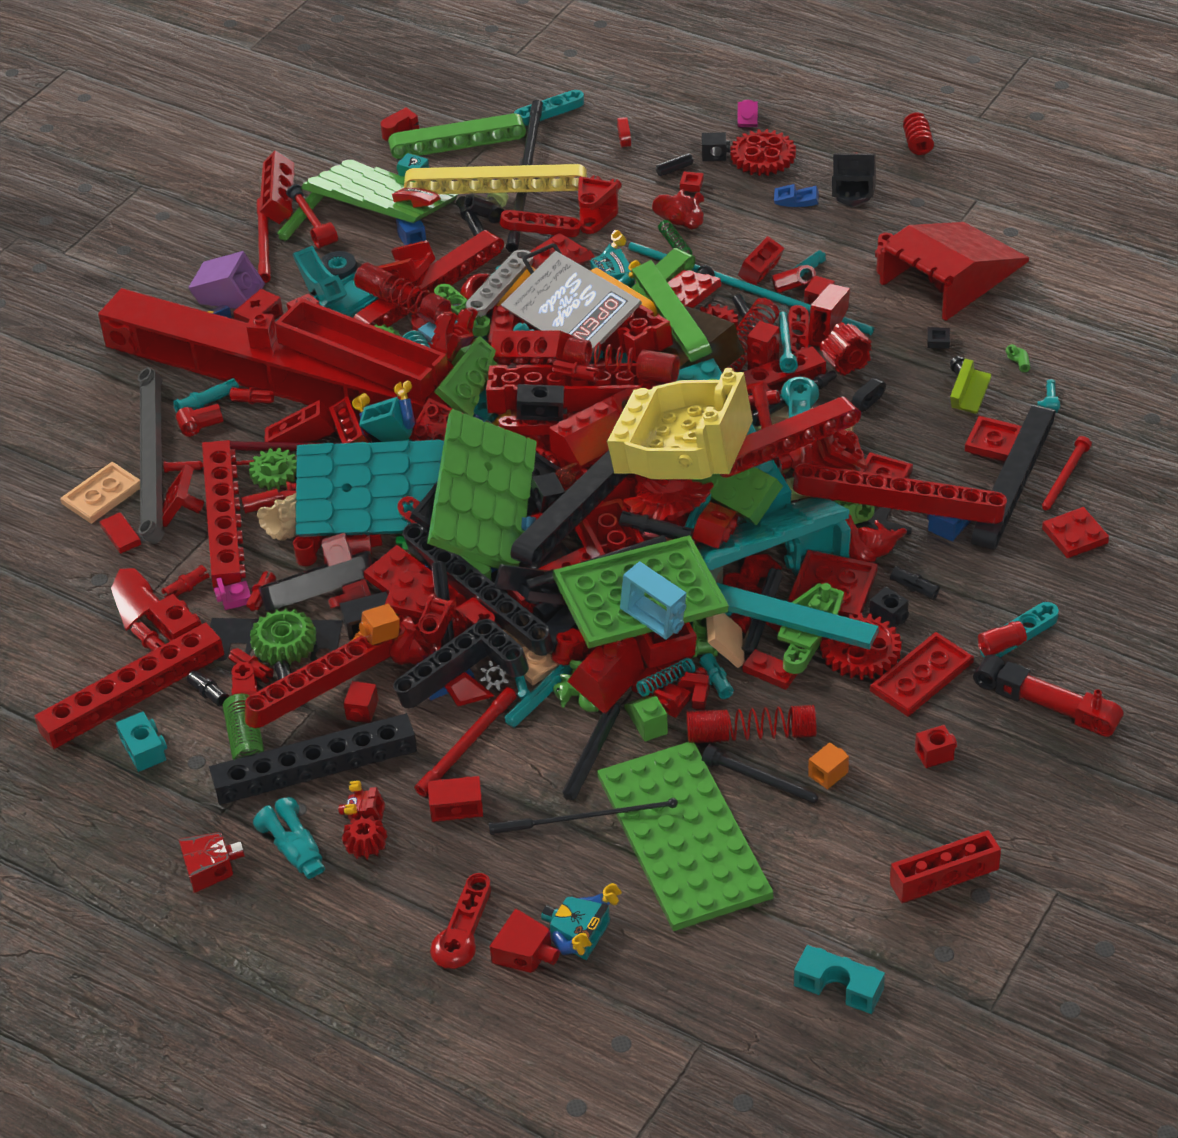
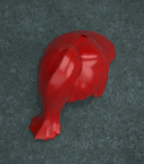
(680, 209)
(869, 543)
(411, 646)

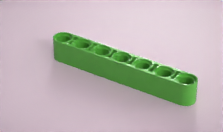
(457, 135)

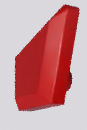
(466, 690)

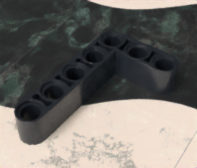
(458, 656)

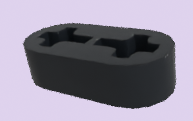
(868, 394)

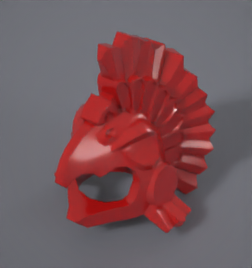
(667, 498)

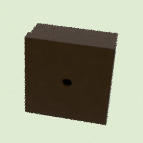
(721, 338)

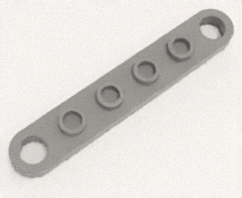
(499, 283)

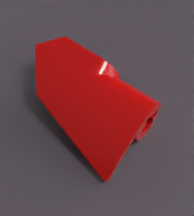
(132, 596)

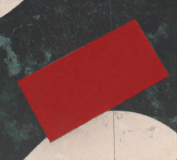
(921, 674)

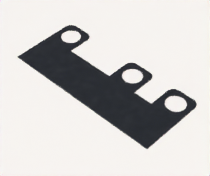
(239, 630)

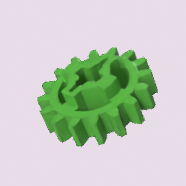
(273, 469)

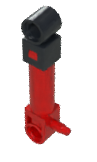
(1015, 682)

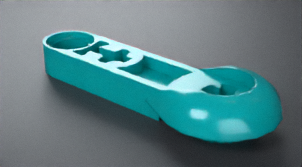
(799, 394)

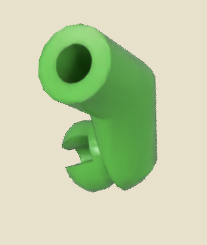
(1019, 356)

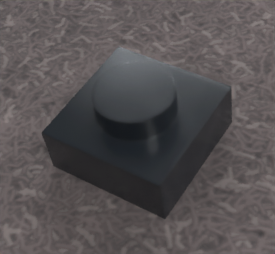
(938, 338)

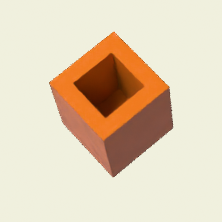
(379, 624)
(828, 765)

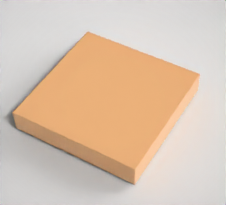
(726, 638)

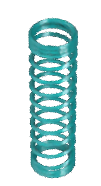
(639, 684)

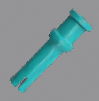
(198, 400)

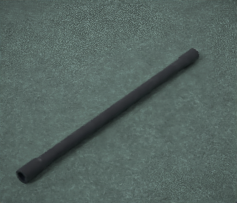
(535, 115)

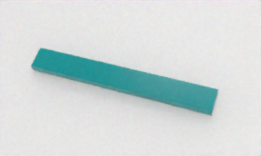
(799, 617)

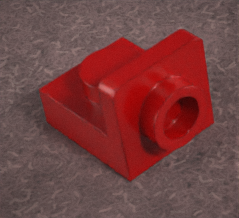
(758, 566)
(673, 698)

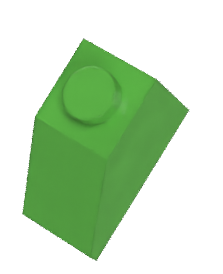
(648, 717)

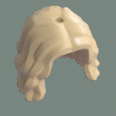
(279, 519)

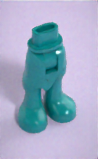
(297, 845)

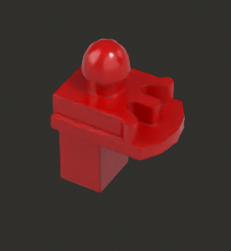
(698, 685)

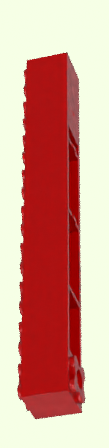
(222, 351)

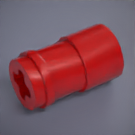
(1002, 638)

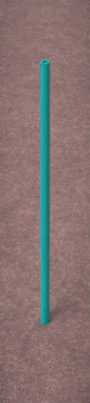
(749, 287)

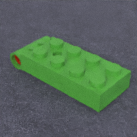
(746, 492)

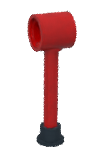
(321, 233)

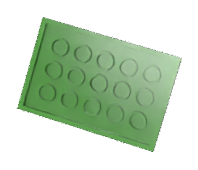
(595, 589)

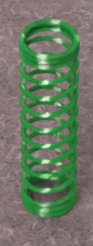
(668, 240)

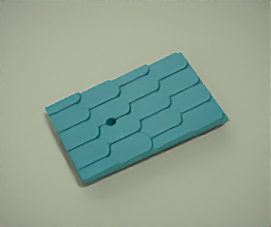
(360, 485)
(774, 529)

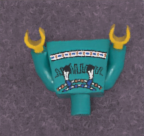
(614, 261)

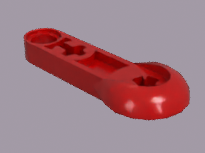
(462, 926)

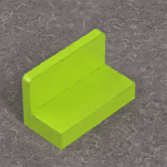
(969, 388)

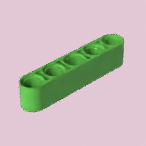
(672, 265)

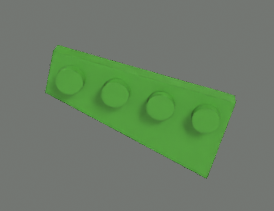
(467, 378)

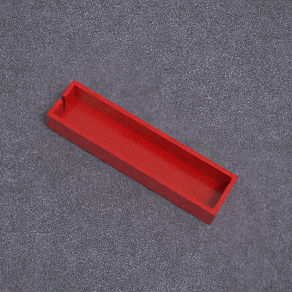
(361, 348)

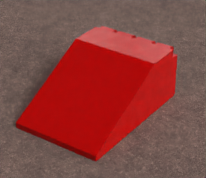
(953, 255)

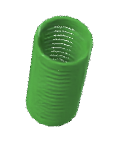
(240, 717)

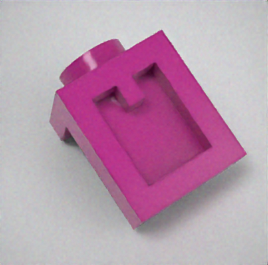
(232, 595)

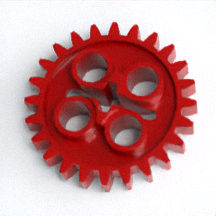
(763, 152)
(862, 661)

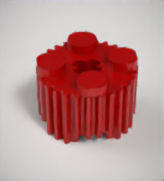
(846, 348)

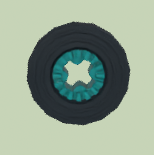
(340, 263)

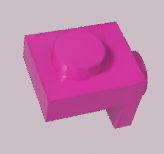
(747, 113)

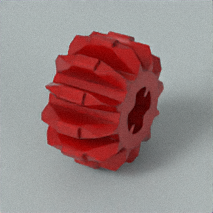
(364, 837)

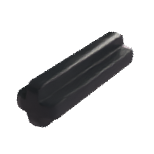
(674, 164)

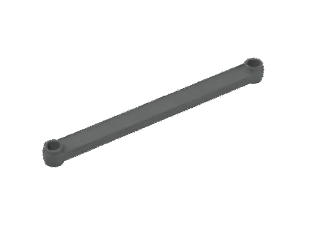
(150, 457)

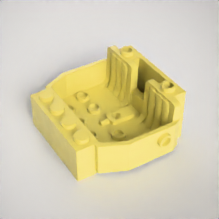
(682, 428)

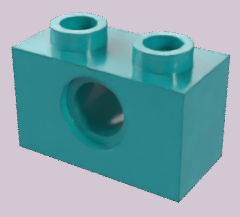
(141, 741)

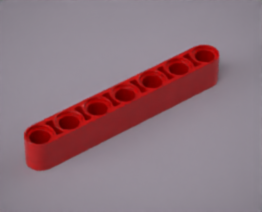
(795, 433)

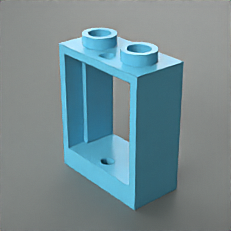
(644, 579)

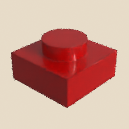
(691, 181)

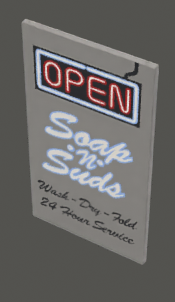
(571, 300)

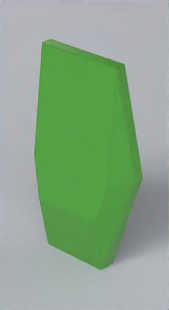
(819, 597)

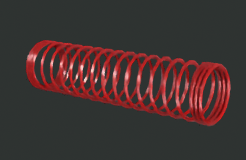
(753, 309)

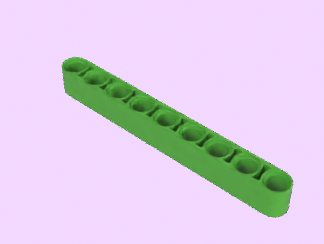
(670, 307)

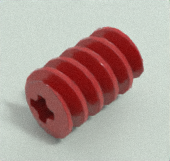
(918, 133)

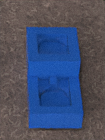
(790, 197)

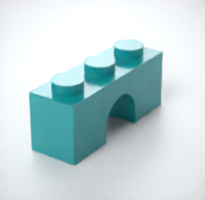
(819, 968)

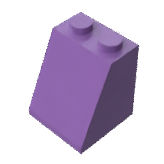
(226, 281)

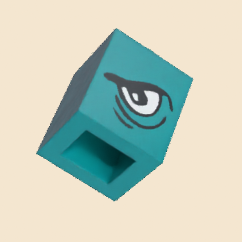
(411, 161)

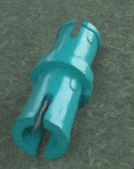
(717, 676)

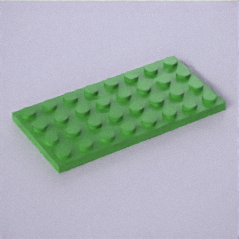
(689, 851)

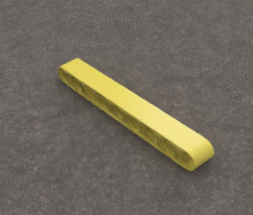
(505, 174)

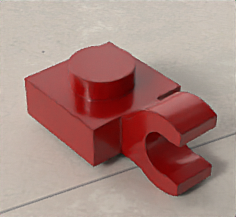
(351, 592)

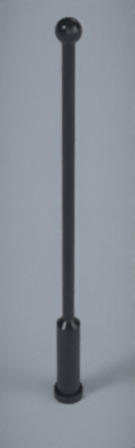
(529, 823)

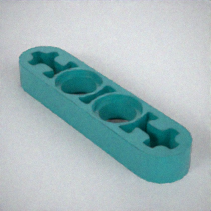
(555, 105)
(1036, 617)

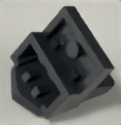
(853, 178)

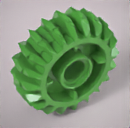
(283, 637)

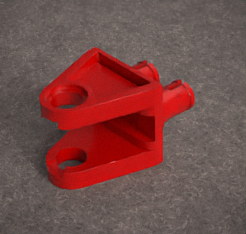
(597, 202)

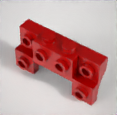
(452, 337)

